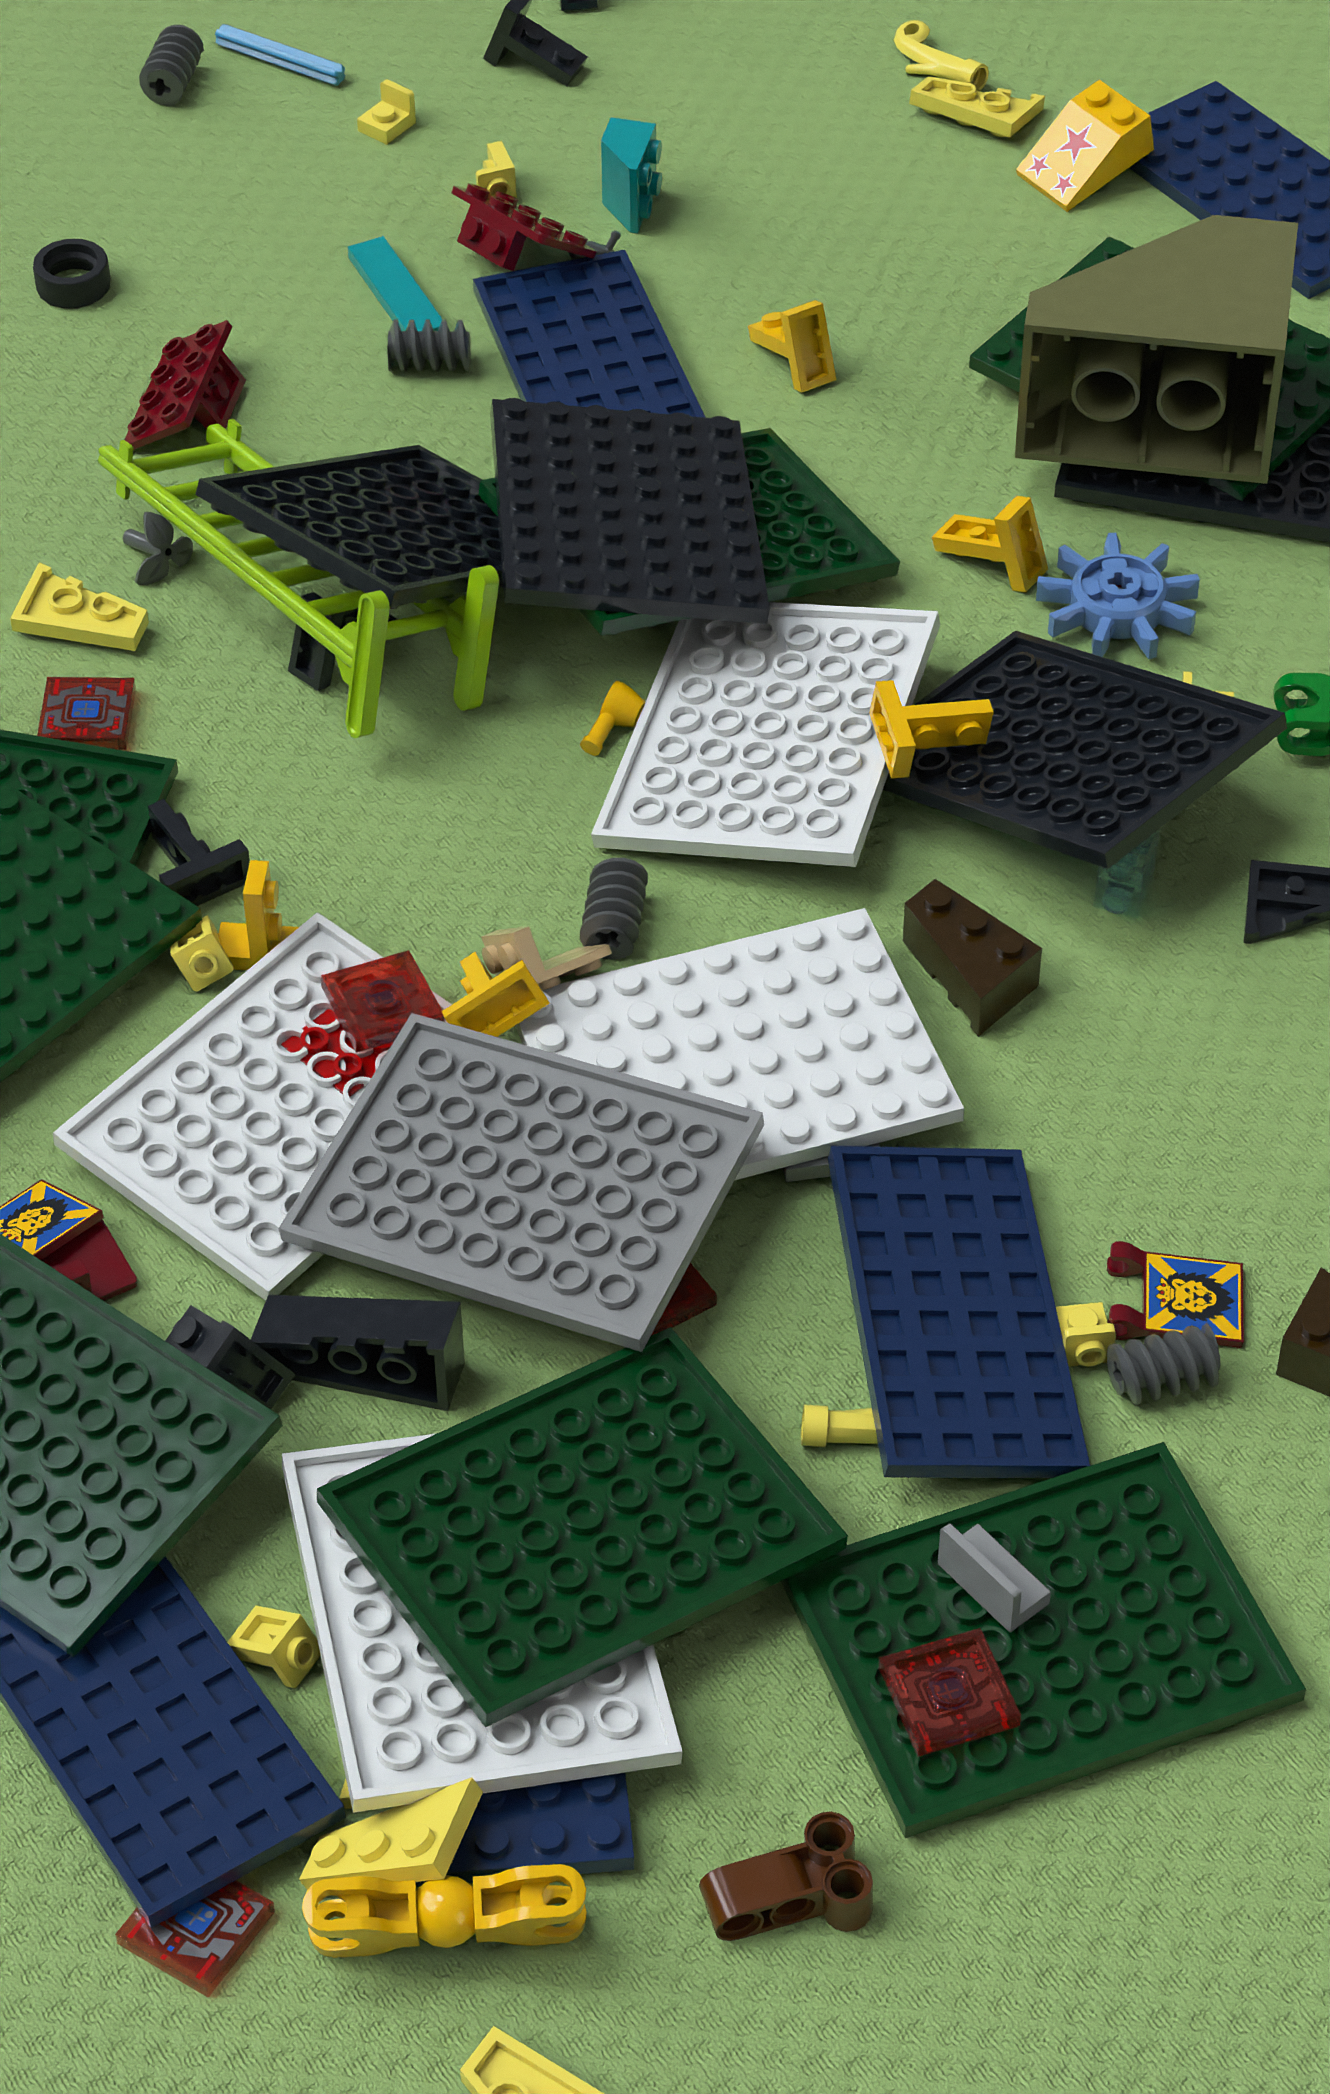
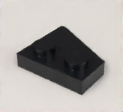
(1285, 899)

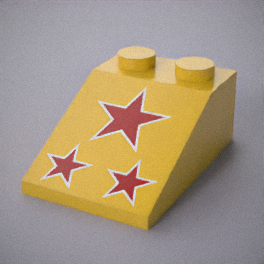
(1087, 146)

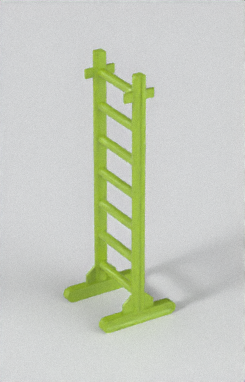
(357, 645)

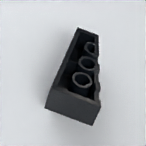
(368, 1345)

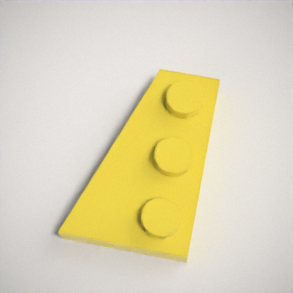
(988, 110)

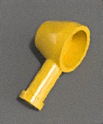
(620, 708)

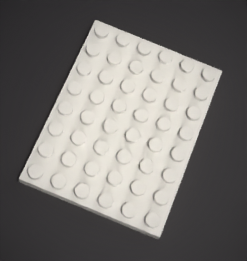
(765, 735)
(772, 1022)
(226, 1120)
(400, 1715)

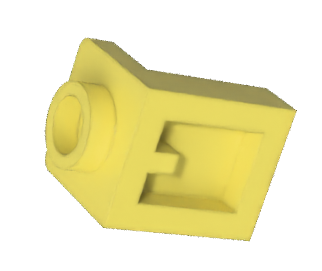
(391, 115)
(497, 171)
(201, 956)
(1085, 1333)
(277, 1641)

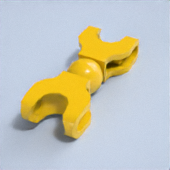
(446, 1911)

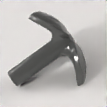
(157, 542)

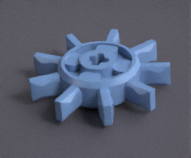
(1118, 596)

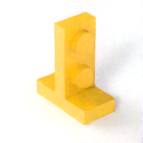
(803, 339)
(1008, 538)
(924, 726)
(263, 928)
(495, 1002)

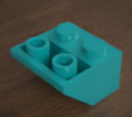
(629, 170)

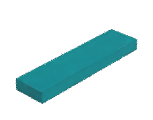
(392, 283)

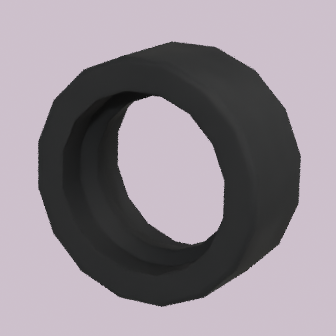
(71, 291)

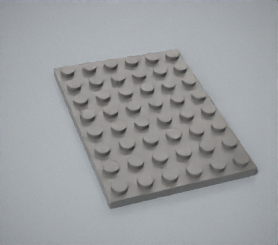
(524, 1180)

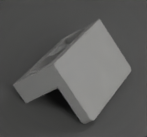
(991, 1575)

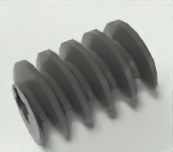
(171, 64)
(429, 346)
(614, 906)
(1164, 1362)

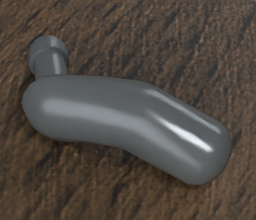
(600, 248)

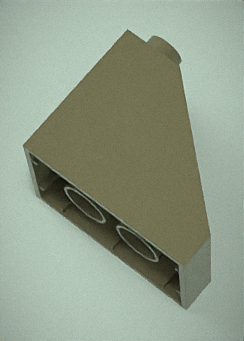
(1163, 354)

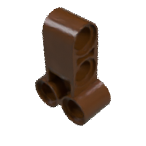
(792, 1884)

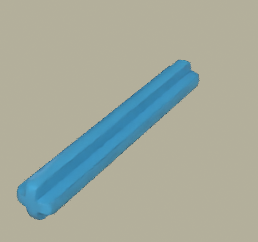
(280, 54)

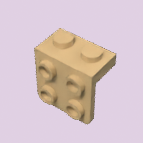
(509, 946)

